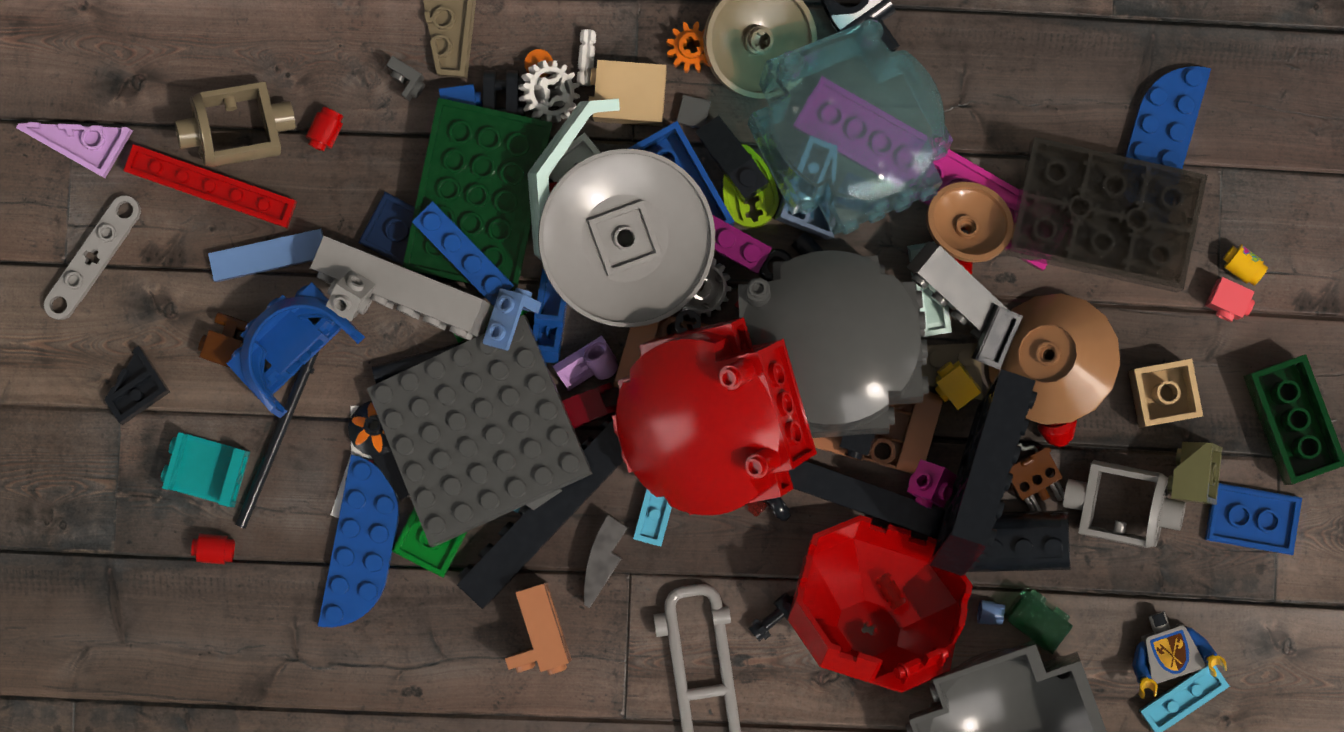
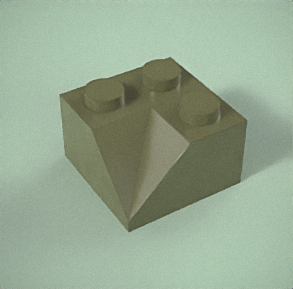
(1196, 473)

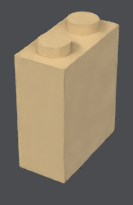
(637, 87)

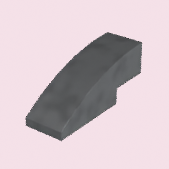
(602, 559)

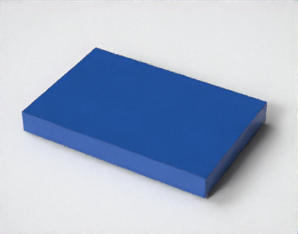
(1254, 519)

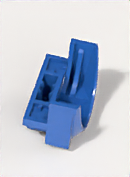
(287, 341)

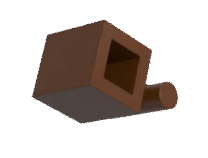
(220, 347)

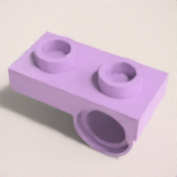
(590, 360)

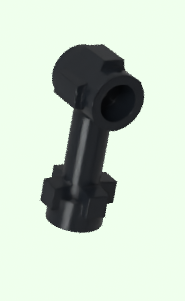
(783, 605)

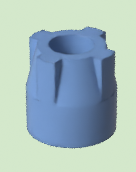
(990, 613)

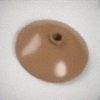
(976, 210)

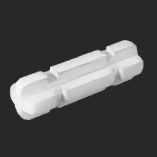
(586, 56)

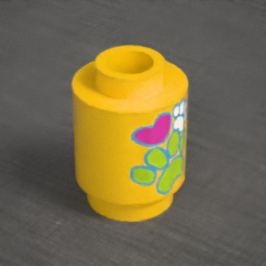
(1244, 264)

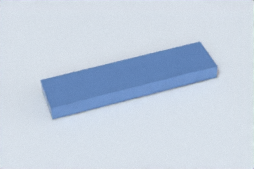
(265, 255)

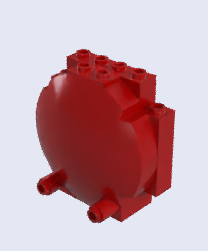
(712, 419)

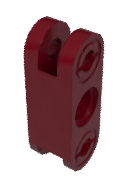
(588, 406)

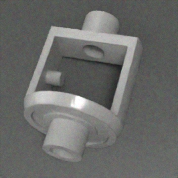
(1163, 513)

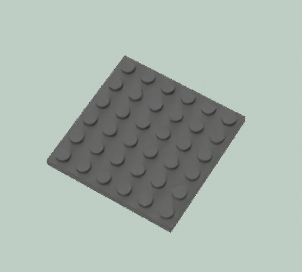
(478, 433)

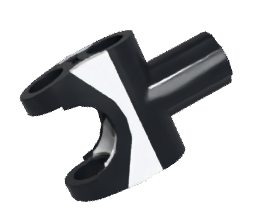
(847, 17)

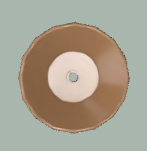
(1083, 358)

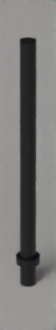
(275, 442)

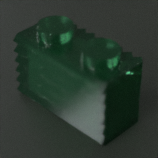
(1038, 621)

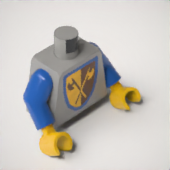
(1171, 653)

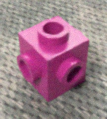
(931, 484)

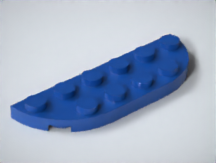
(1168, 117)
(361, 545)

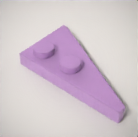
(89, 146)

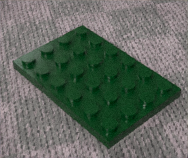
(480, 180)

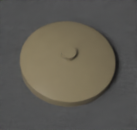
(750, 32)

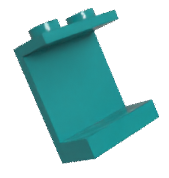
(205, 469)

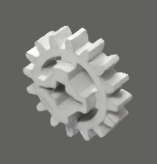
(560, 88)

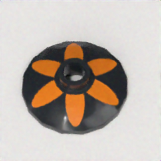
(363, 438)

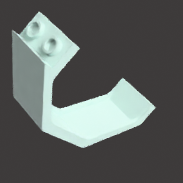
(539, 173)

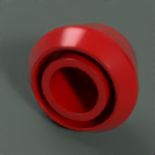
(1058, 434)

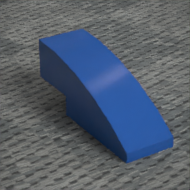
(549, 321)

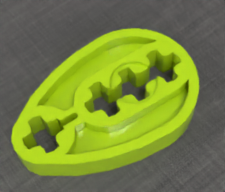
(767, 201)

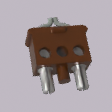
(1031, 465)

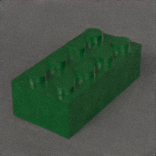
(1295, 420)

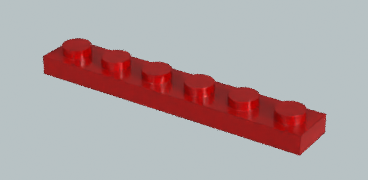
(210, 186)

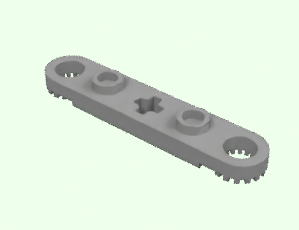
(80, 276)

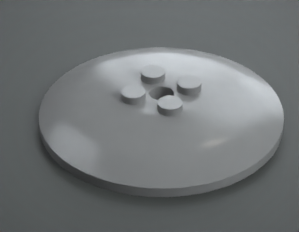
(669, 231)

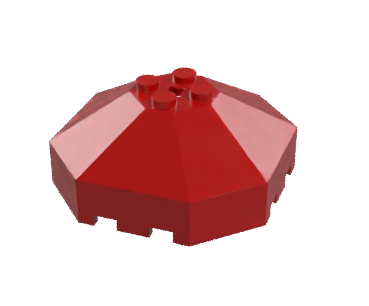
(841, 594)

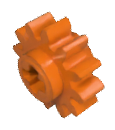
(685, 56)

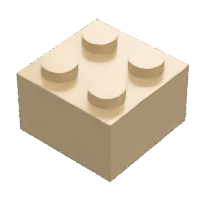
(1165, 393)

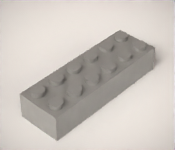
(407, 289)

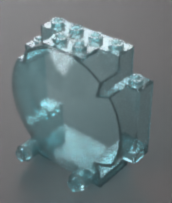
(851, 128)

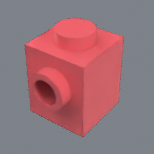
(1230, 300)

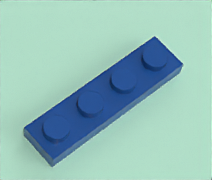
(462, 252)

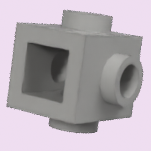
(350, 295)

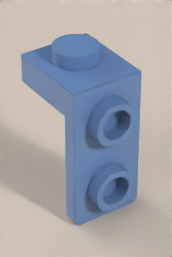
(506, 316)

